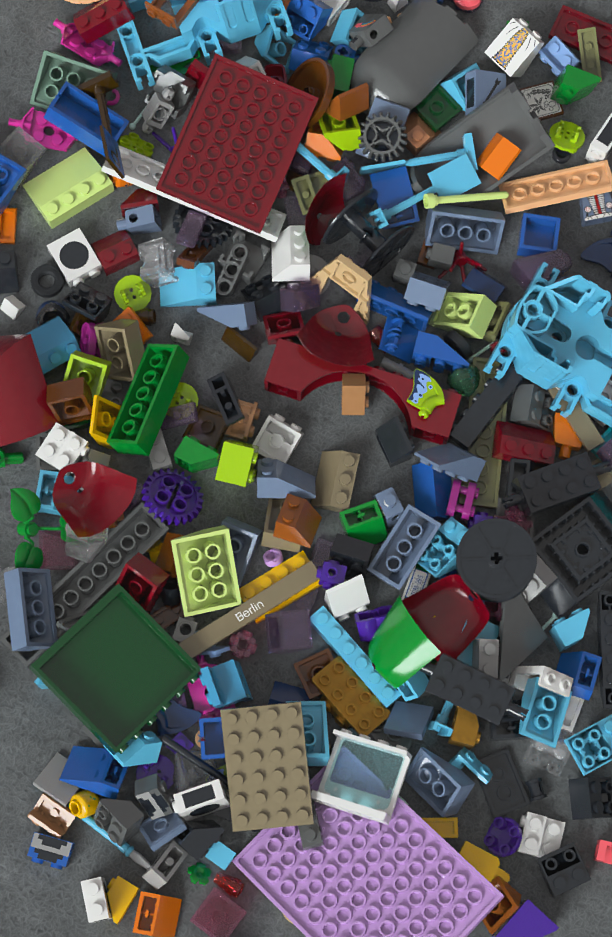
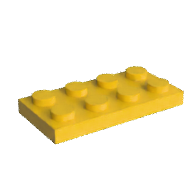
(273, 576)

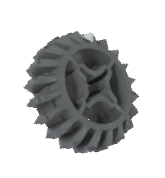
(388, 131)

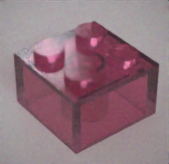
(218, 915)

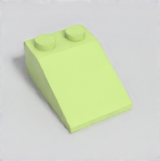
(465, 314)

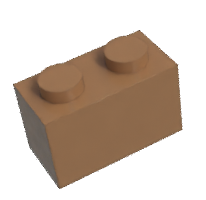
(353, 394)

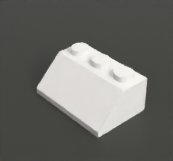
(291, 255)

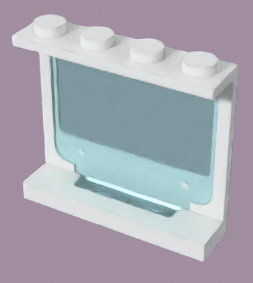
(363, 776)

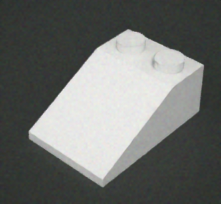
(347, 598)

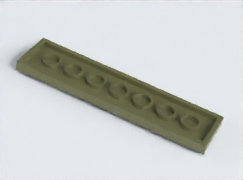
(490, 475)

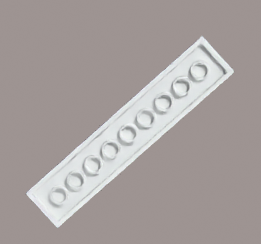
(147, 172)

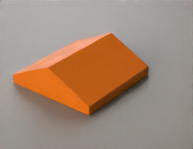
(498, 156)

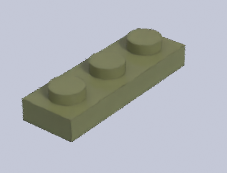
(589, 51)

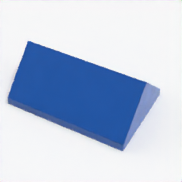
(431, 491)

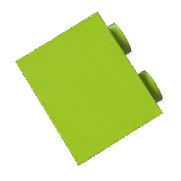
(237, 463)

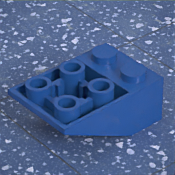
(393, 188)
(432, 346)
(94, 771)

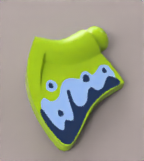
(425, 393)

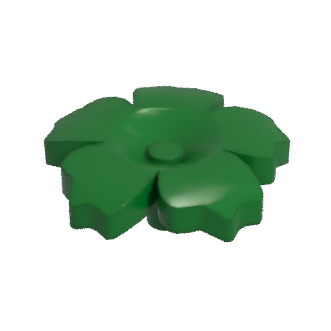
(199, 874)

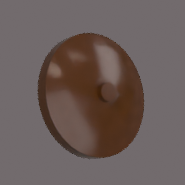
(318, 79)

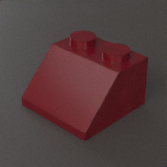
(116, 252)
(282, 326)

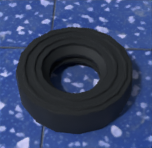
(47, 269)
(458, 344)

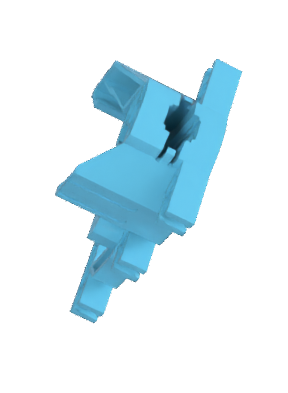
(211, 19)
(583, 347)

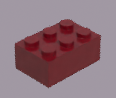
(143, 581)

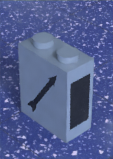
(481, 86)

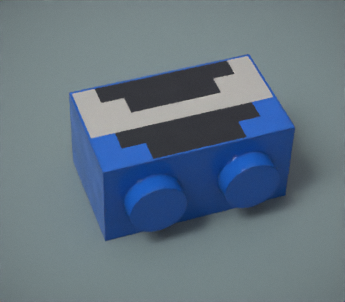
(51, 850)

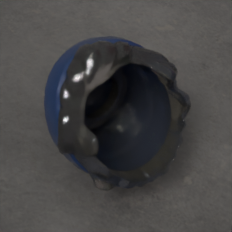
(49, 311)

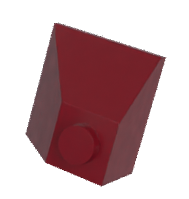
(139, 198)

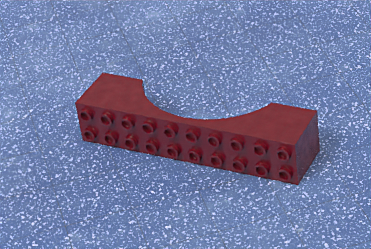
(298, 372)

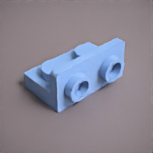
(557, 55)

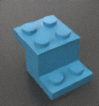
(225, 684)

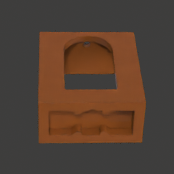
(154, 11)

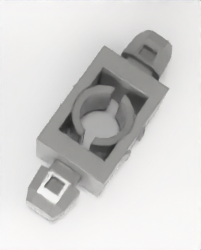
(158, 119)

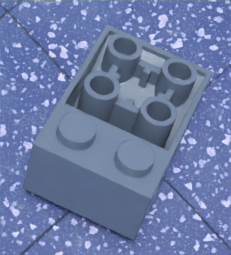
(452, 460)

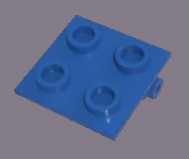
(398, 338)

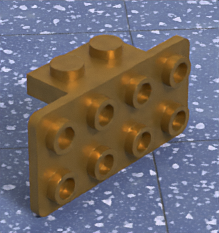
(349, 698)

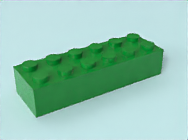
(148, 399)

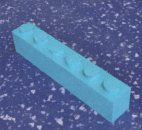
(353, 655)

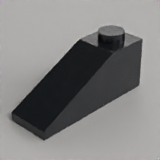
(226, 398)

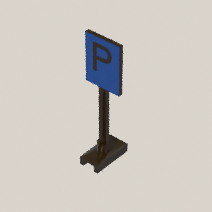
(97, 89)

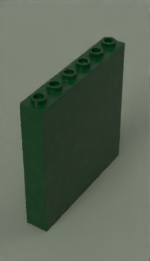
(116, 669)

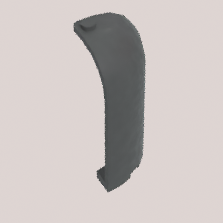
(414, 55)
(502, 114)

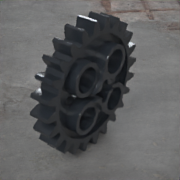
(213, 231)

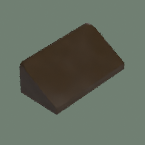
(239, 344)

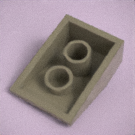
(268, 540)

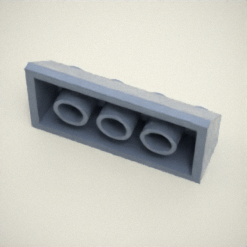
(477, 228)
(404, 547)
(30, 609)

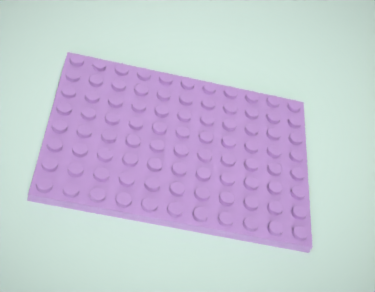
(369, 877)

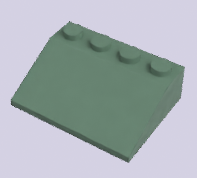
(56, 70)

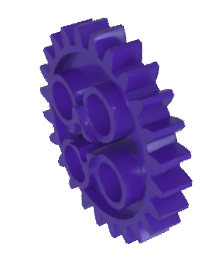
(159, 489)

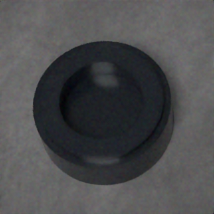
(560, 156)

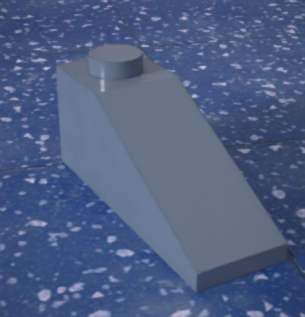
(232, 314)

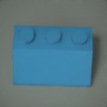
(53, 343)

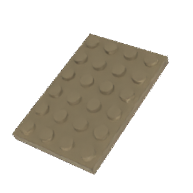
(267, 766)

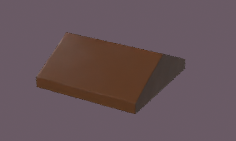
(310, 667)

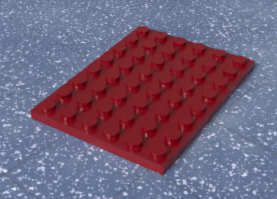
(237, 143)

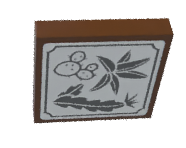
(539, 100)

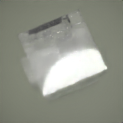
(158, 262)

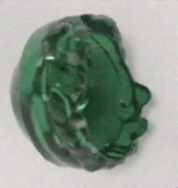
(464, 380)

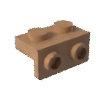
(244, 428)
(52, 816)

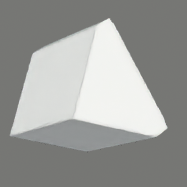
(12, 307)

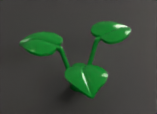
(23, 506)

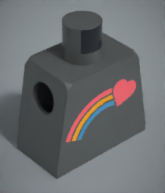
(369, 30)

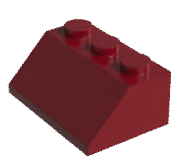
(102, 18)
(523, 443)

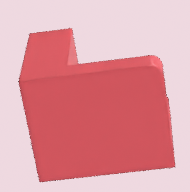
(603, 851)

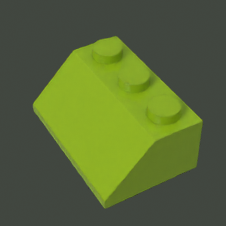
(343, 133)

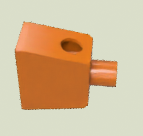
(564, 437)

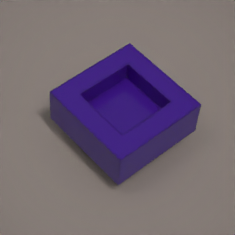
(183, 741)

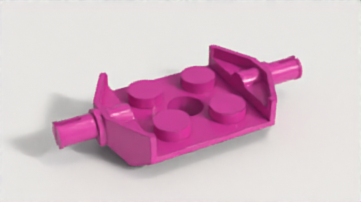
(95, 52)
(35, 124)
(198, 695)

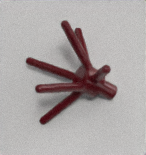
(461, 259)

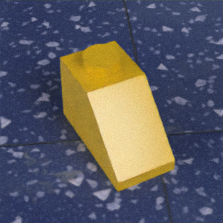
(120, 897)

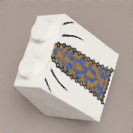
(515, 47)

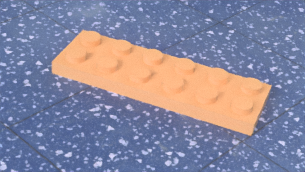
(557, 186)

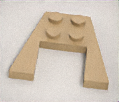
(351, 278)

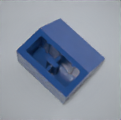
(307, 17)
(305, 50)
(584, 670)

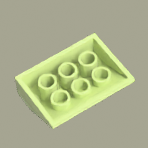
(69, 187)
(206, 571)

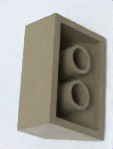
(122, 345)
(335, 480)

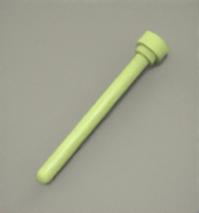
(431, 200)

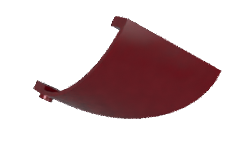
(22, 391)

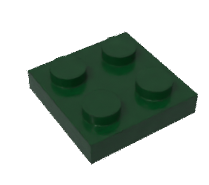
(437, 108)

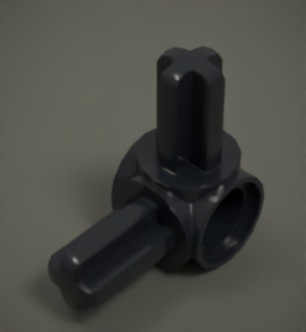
(170, 593)

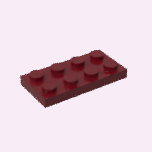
(571, 20)

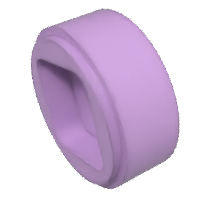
(273, 557)

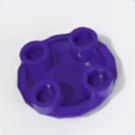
(503, 837)

